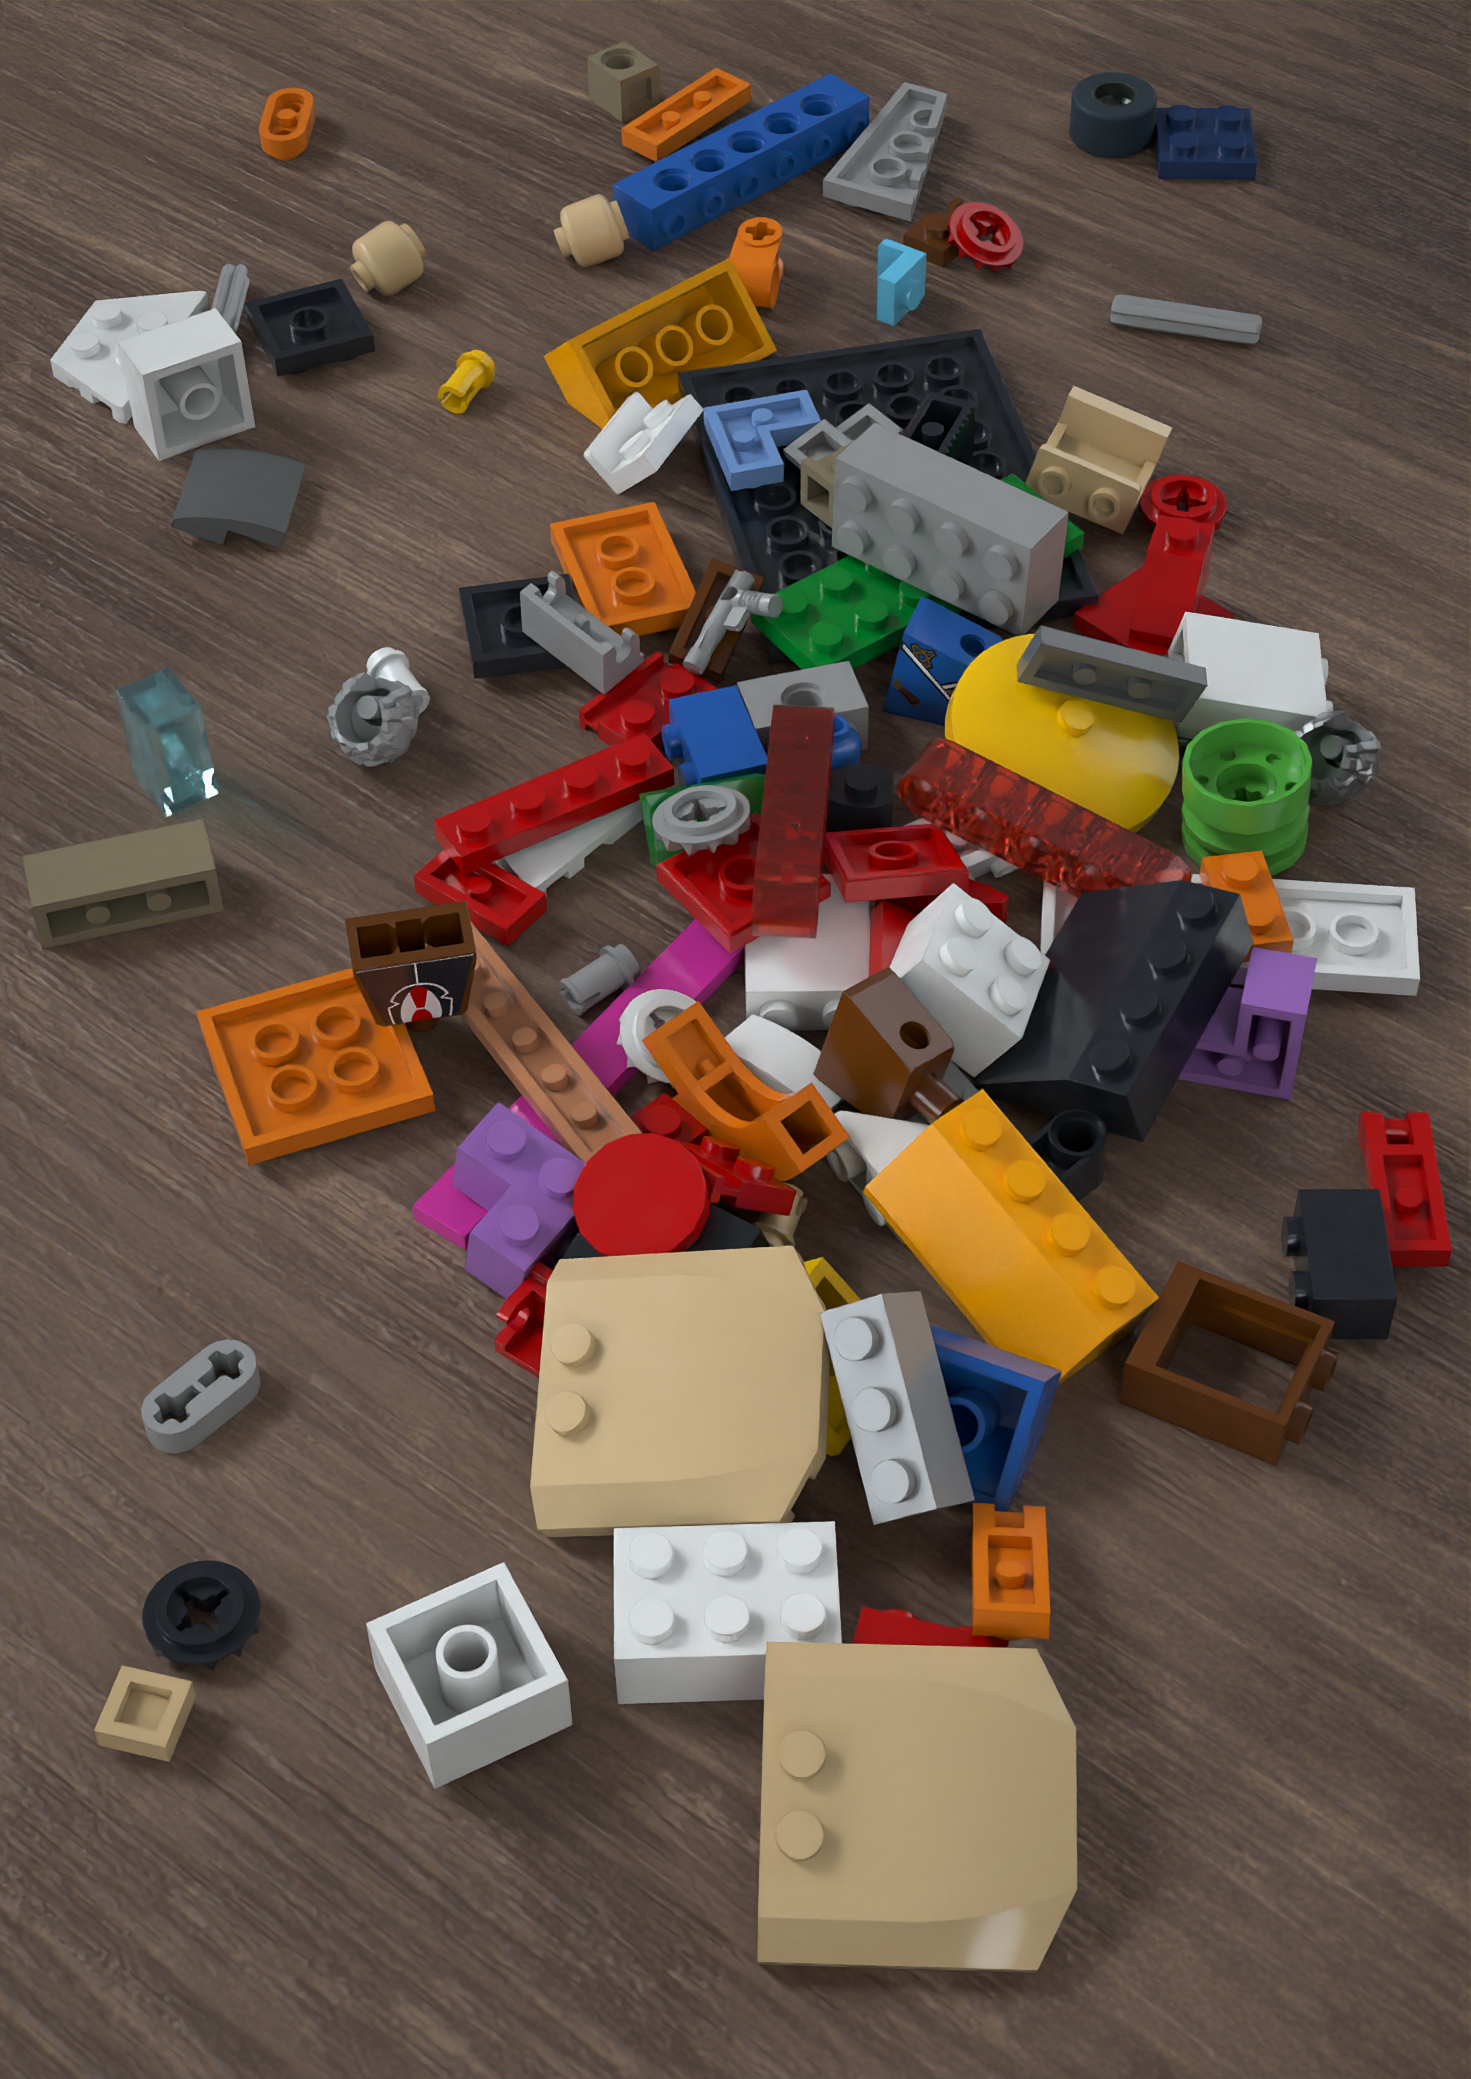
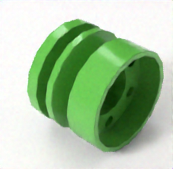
(1246, 792)

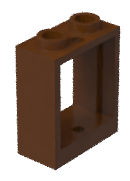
(1244, 1317)

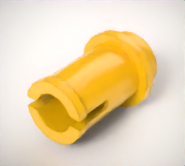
(473, 372)

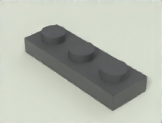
(1111, 674)

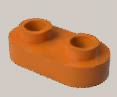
(287, 123)

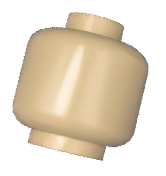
(592, 231)
(388, 258)

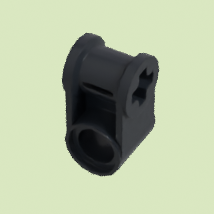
(1074, 1149)

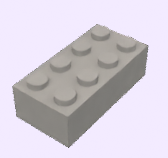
(948, 529)

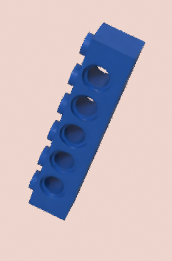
(741, 161)

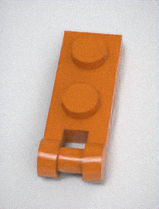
(1010, 1573)

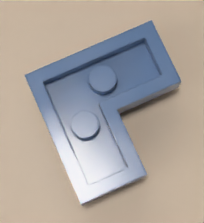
(751, 430)

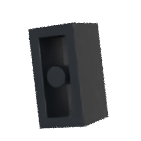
(1341, 1260)

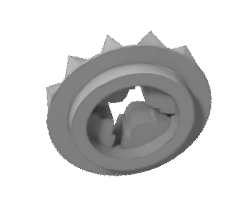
(723, 815)

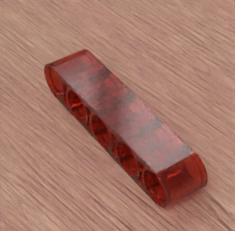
(793, 822)
(1030, 824)

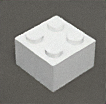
(187, 384)
(971, 976)
(470, 1674)

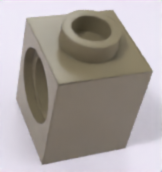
(623, 81)

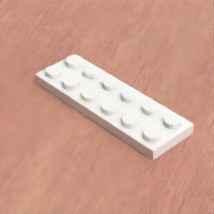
(1356, 932)

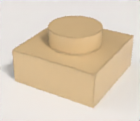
(145, 1713)

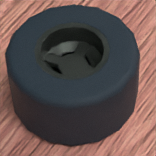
(1112, 114)

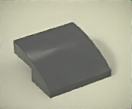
(240, 494)

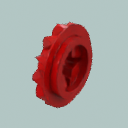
(982, 220)
(1201, 498)

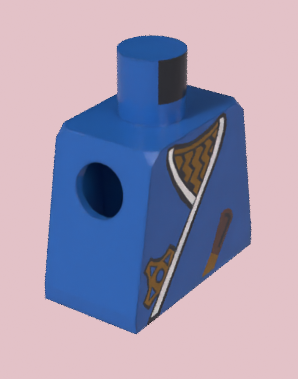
(932, 660)

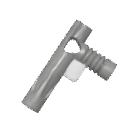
(730, 614)

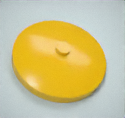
(1074, 746)

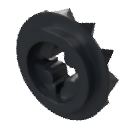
(203, 1586)

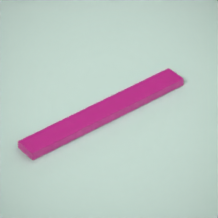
(690, 965)

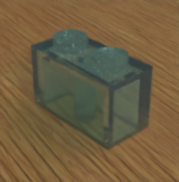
(167, 741)

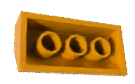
(683, 329)
(1009, 1240)

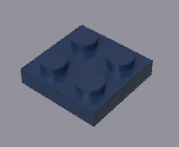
(1205, 143)

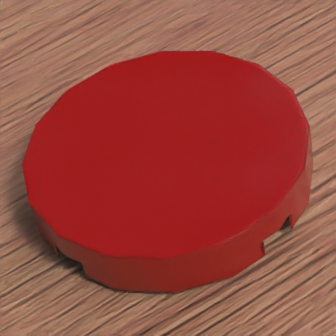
(641, 1197)

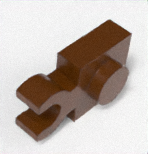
(932, 236)

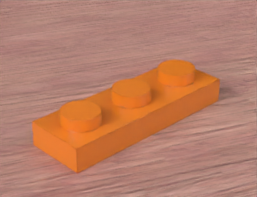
(686, 114)

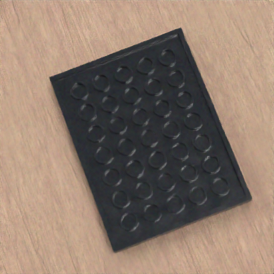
(785, 540)

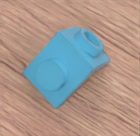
(899, 280)

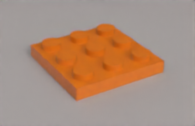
(311, 1066)

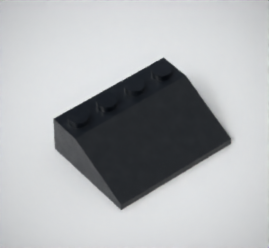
(1124, 1002)

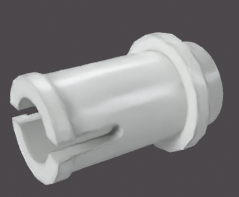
(394, 666)

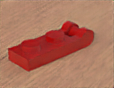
(1405, 1169)

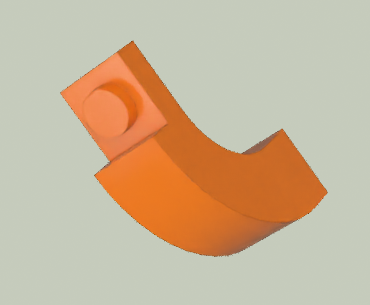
(737, 1106)

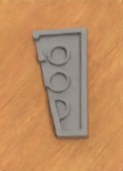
(891, 155)

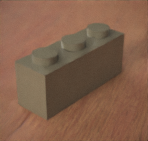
(122, 883)

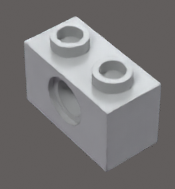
(818, 686)

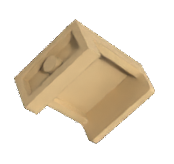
(1098, 459)

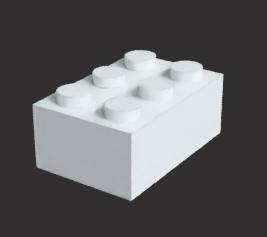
(708, 1598)

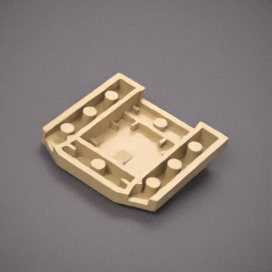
(678, 1391)
(914, 1807)

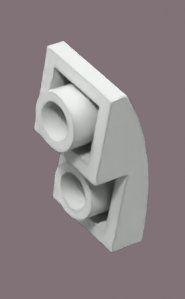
(779, 1057)

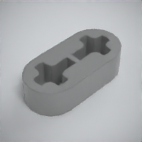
(200, 1395)

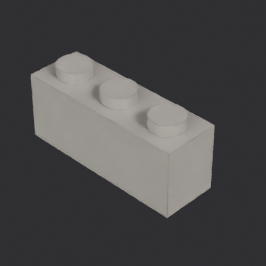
(896, 1406)

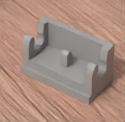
(578, 636)

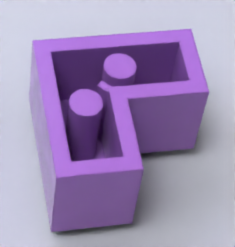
(1257, 1030)
(528, 1196)

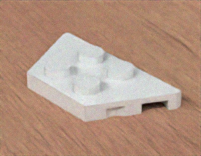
(91, 352)

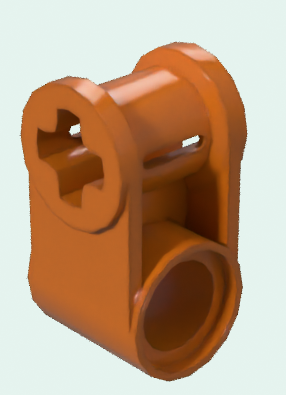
(757, 259)

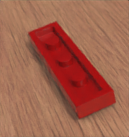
(553, 803)

